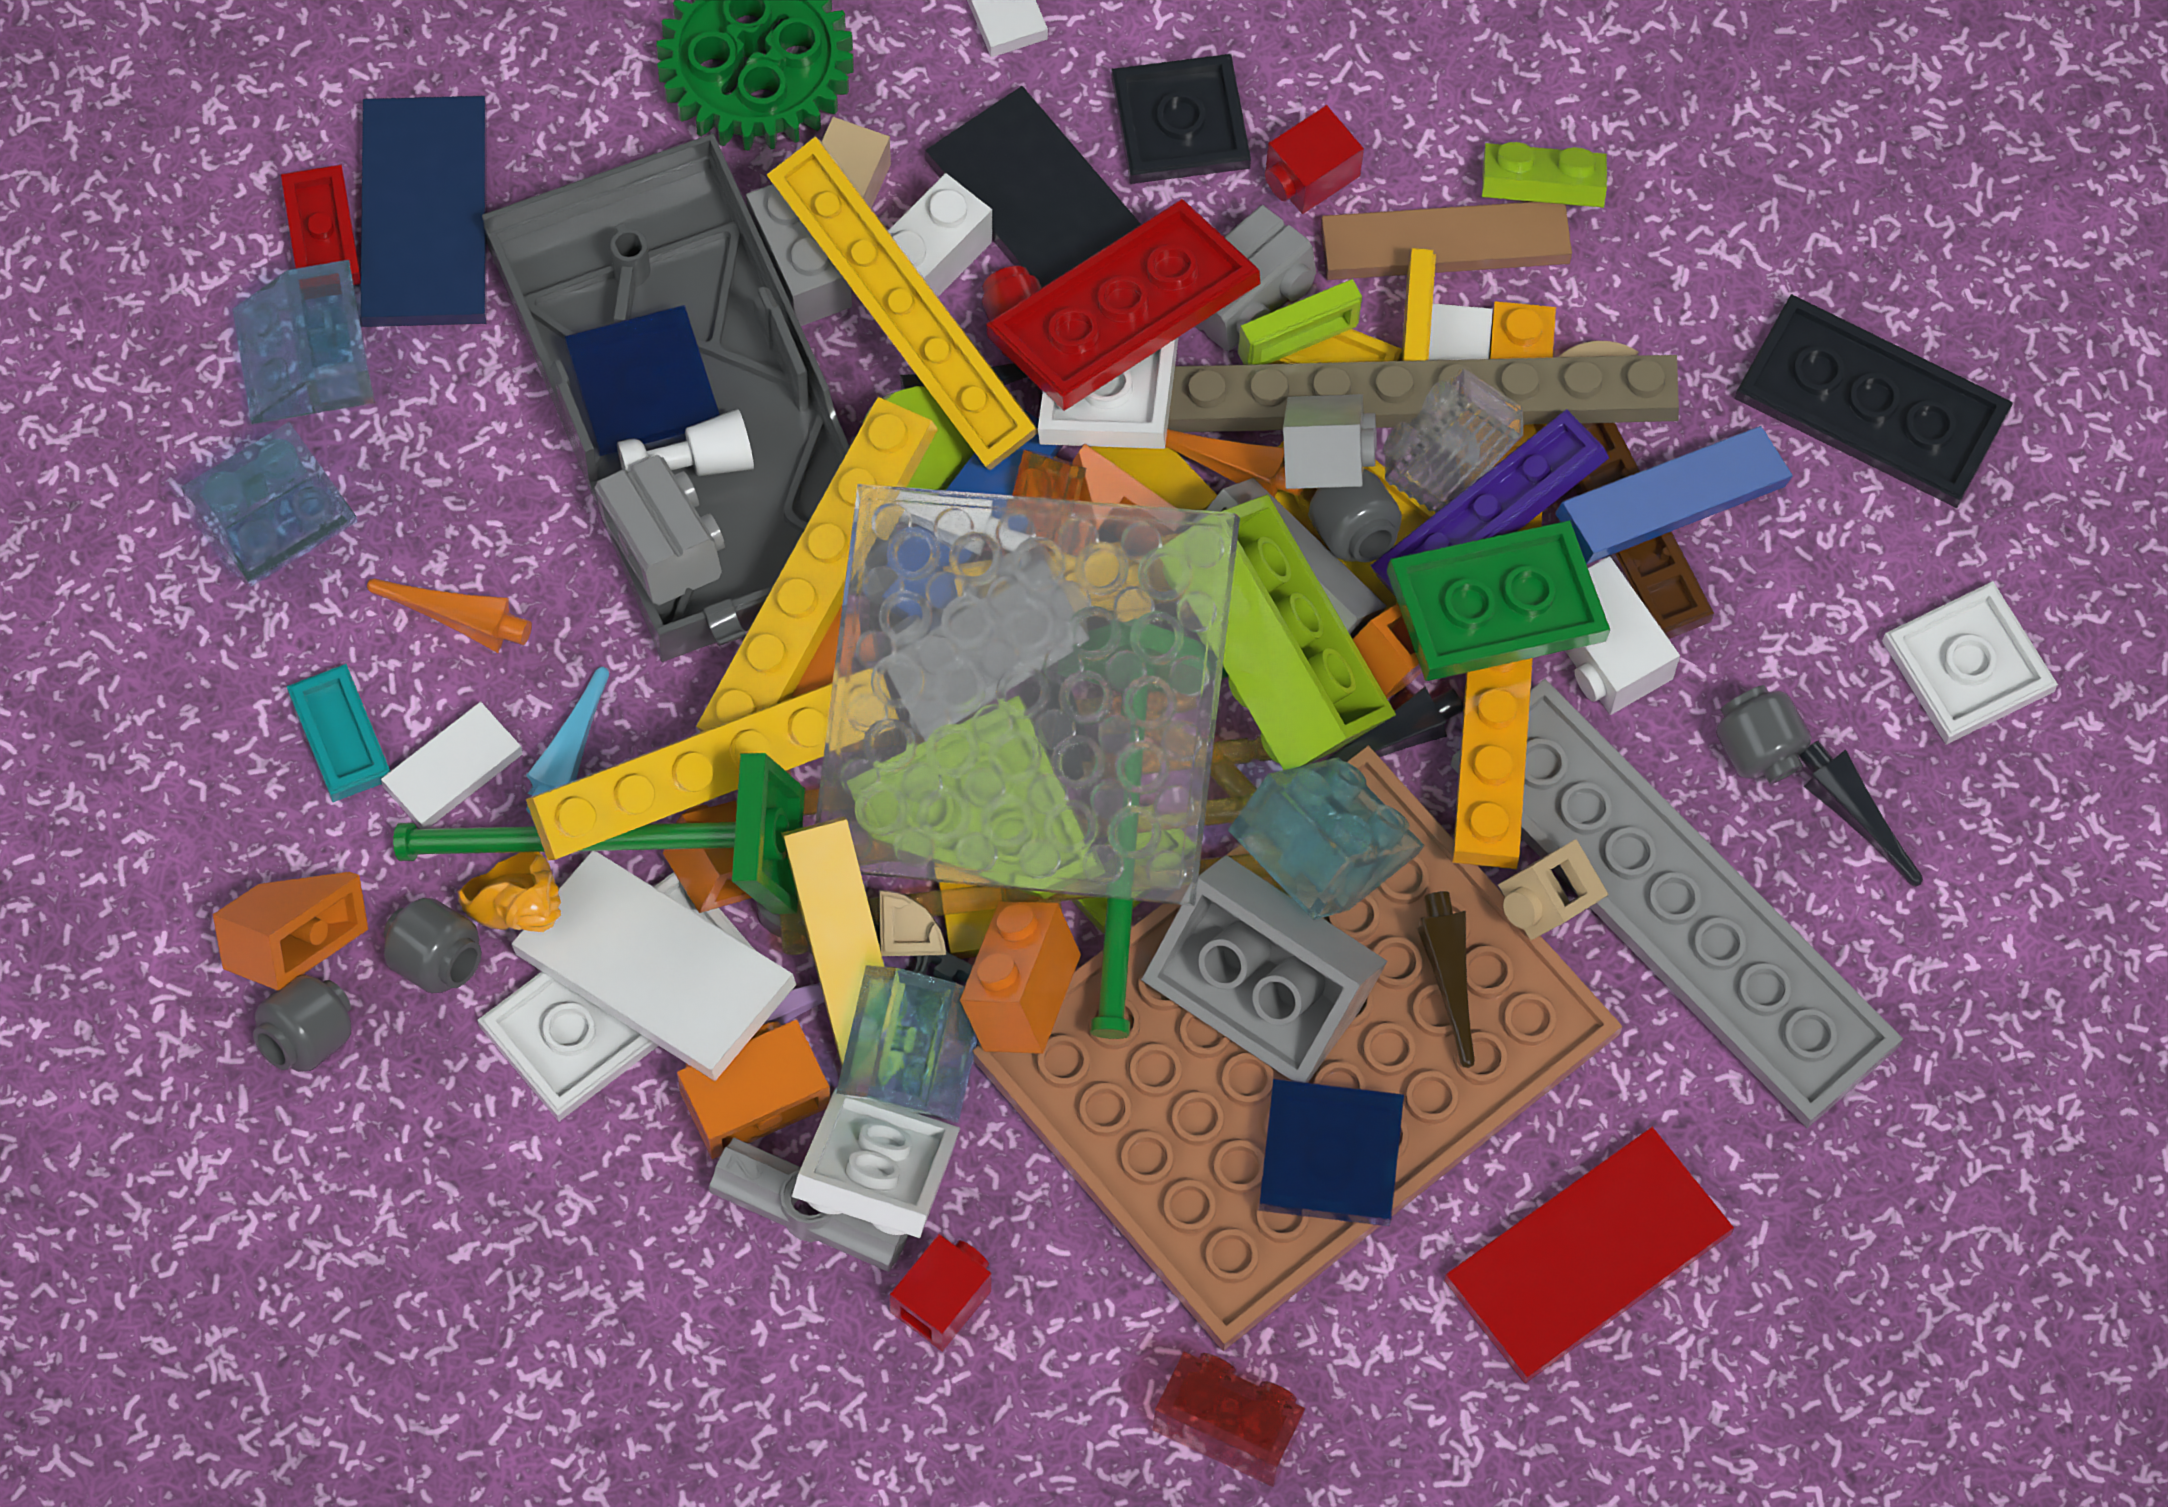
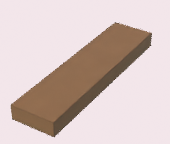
(1459, 236)

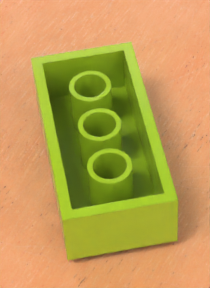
(1290, 648)

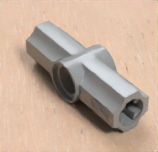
(766, 1188)

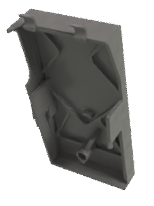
(659, 240)

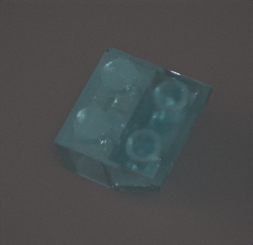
(303, 344)
(267, 506)
(1324, 835)
(909, 1044)

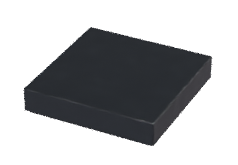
(1181, 118)

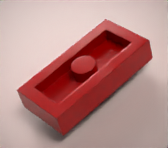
(320, 218)

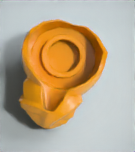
(514, 895)

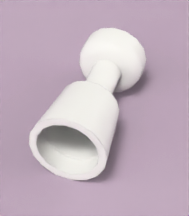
(710, 446)

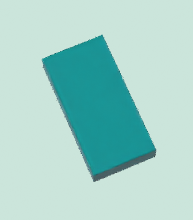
(339, 732)

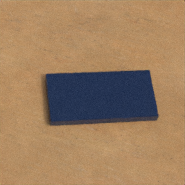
(424, 211)

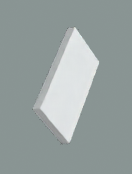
(656, 966)
(565, 1042)

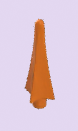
(1235, 459)
(477, 617)

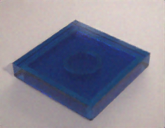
(641, 378)
(1331, 1152)

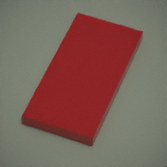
(1123, 304)
(1588, 1254)

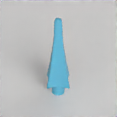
(563, 756)

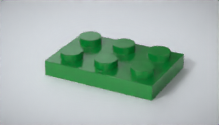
(1498, 600)

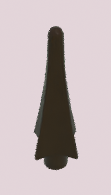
(1445, 945)

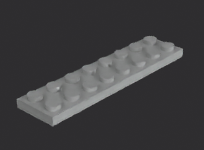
(1696, 917)

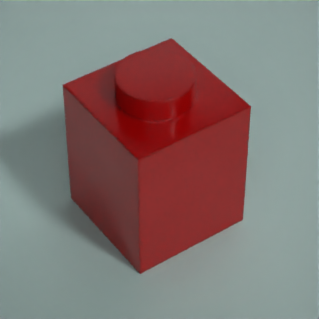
(1313, 160)
(942, 1290)

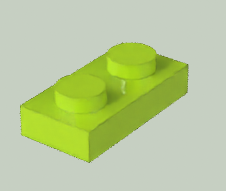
(1544, 174)

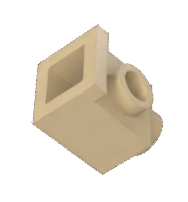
(1536, 898)

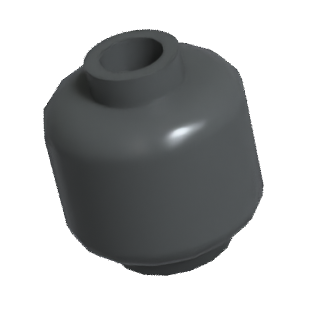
(1356, 521)
(1763, 734)
(432, 945)
(302, 1023)

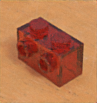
(1229, 1416)

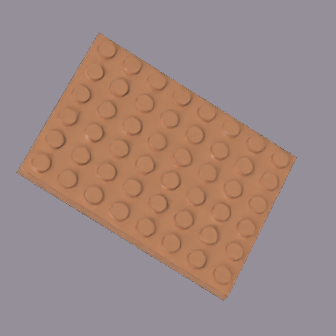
(1178, 1114)

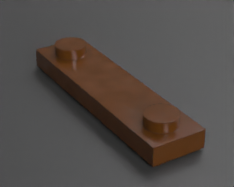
(1657, 566)

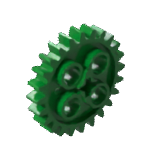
(800, 81)

